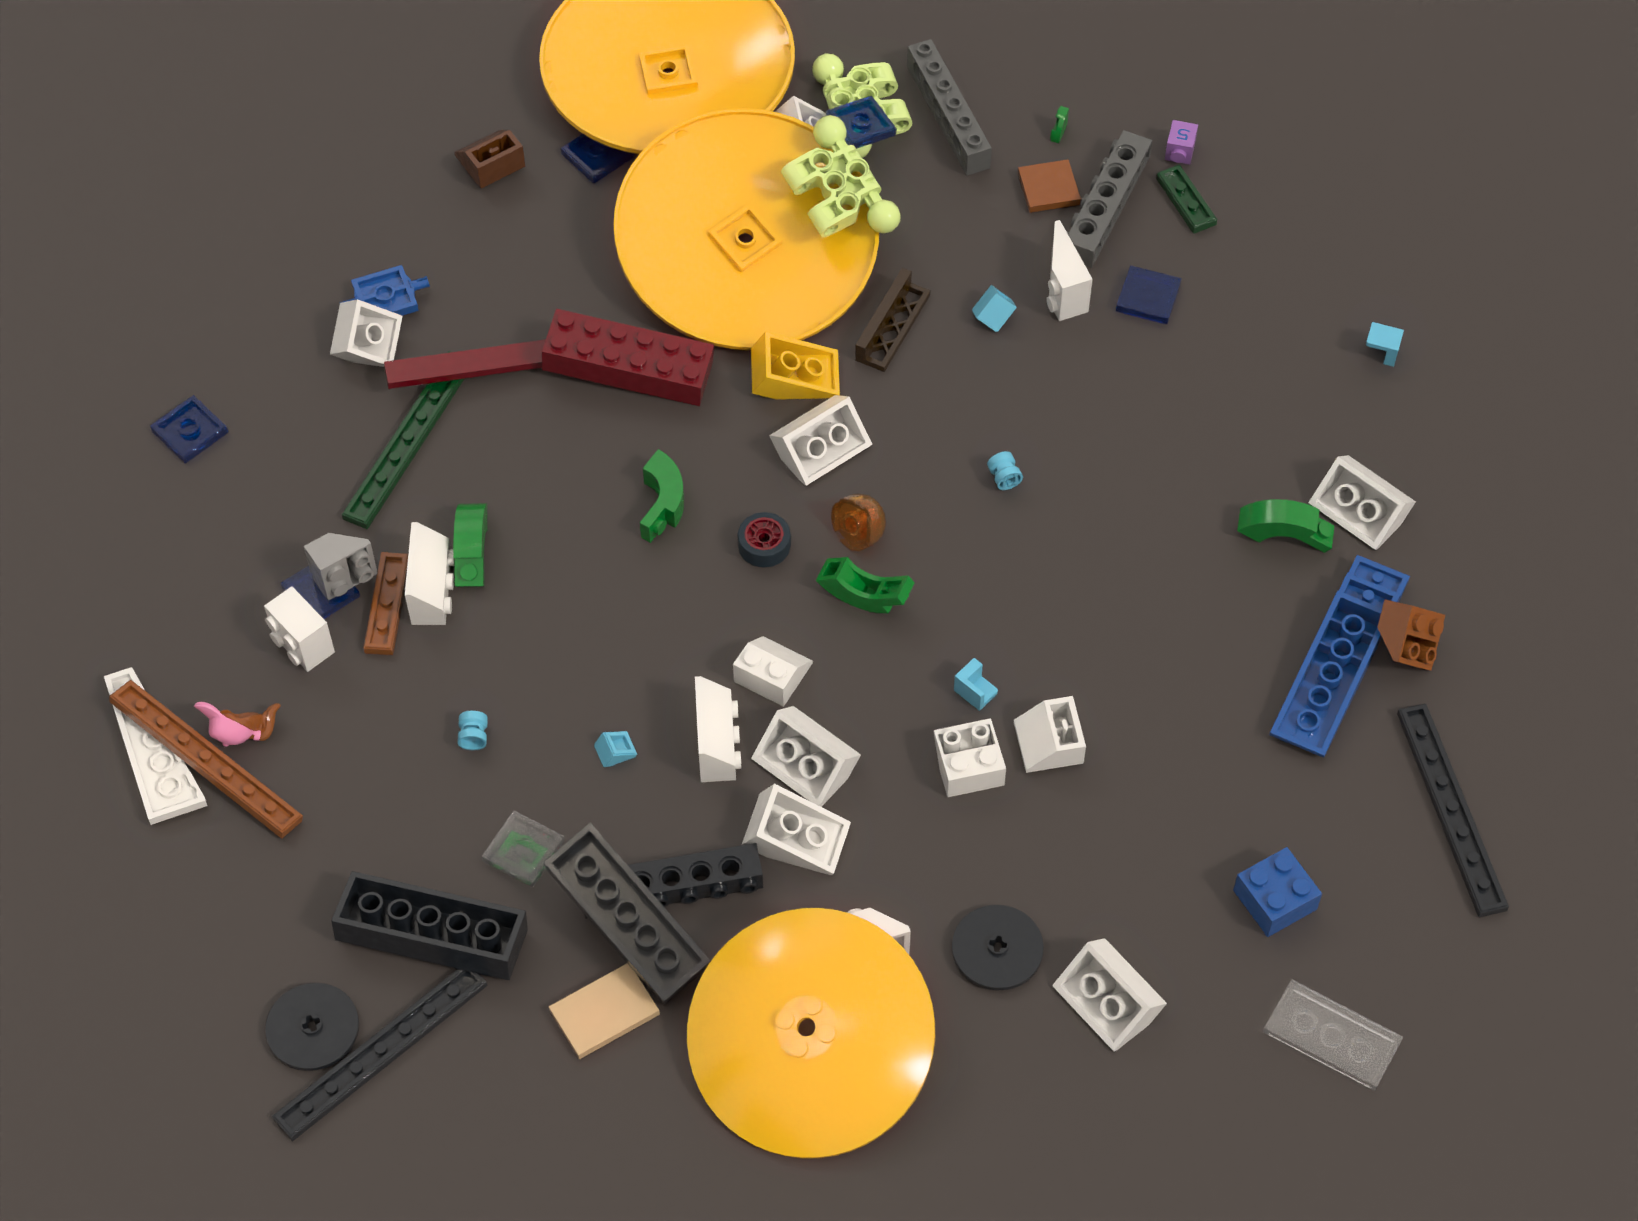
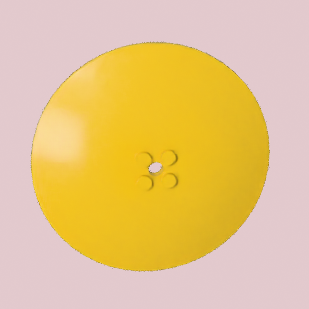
(609, 58)
(694, 199)

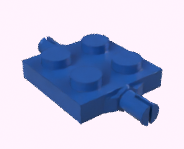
(389, 290)

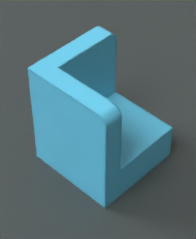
(994, 308)
(1386, 339)
(973, 686)

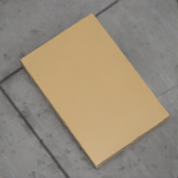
(604, 1010)

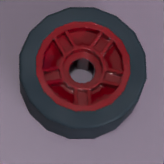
(756, 530)

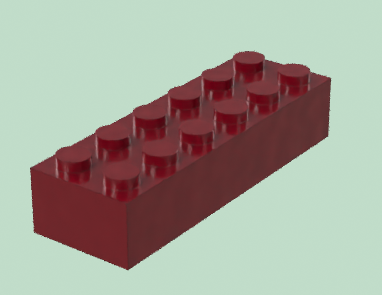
(627, 357)

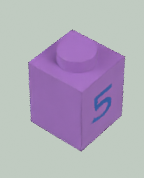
(1181, 142)

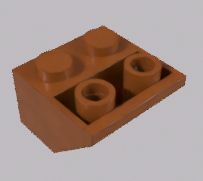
(1410, 633)

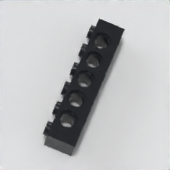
(712, 864)

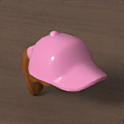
(238, 728)

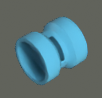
(1006, 473)
(472, 730)

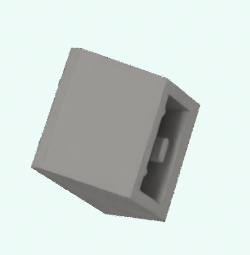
(340, 563)

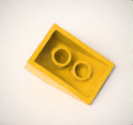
(793, 369)

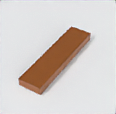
(386, 604)

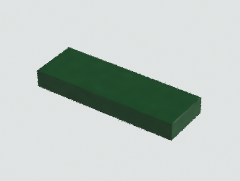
(1186, 199)

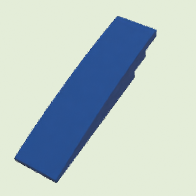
(1338, 657)

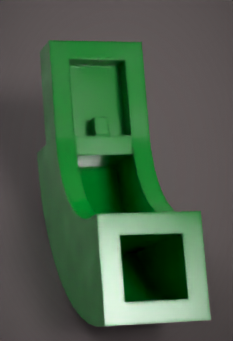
(666, 480)
(1287, 519)
(468, 544)
(861, 588)

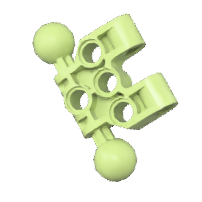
(862, 81)
(854, 191)

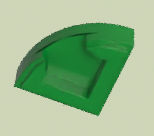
(1061, 124)

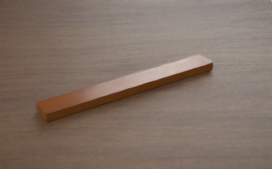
(206, 759)

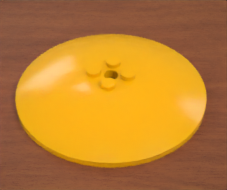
(824, 1088)

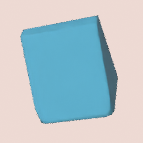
(614, 748)

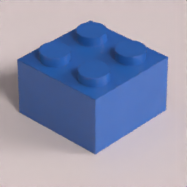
(1277, 891)

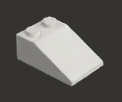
(1069, 278)
(796, 831)

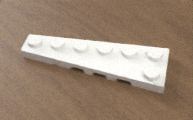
(160, 774)

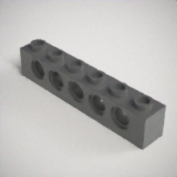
(949, 107)
(1108, 195)

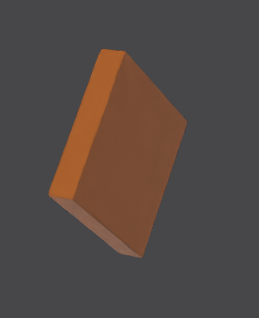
(1049, 186)

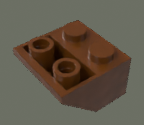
(492, 157)

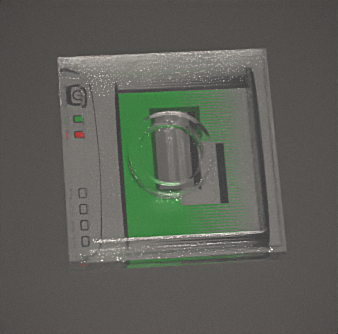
(522, 848)

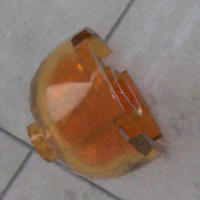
(859, 521)

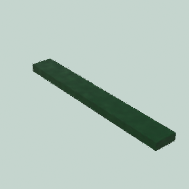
(399, 452)

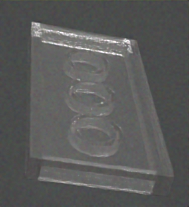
(1333, 1034)

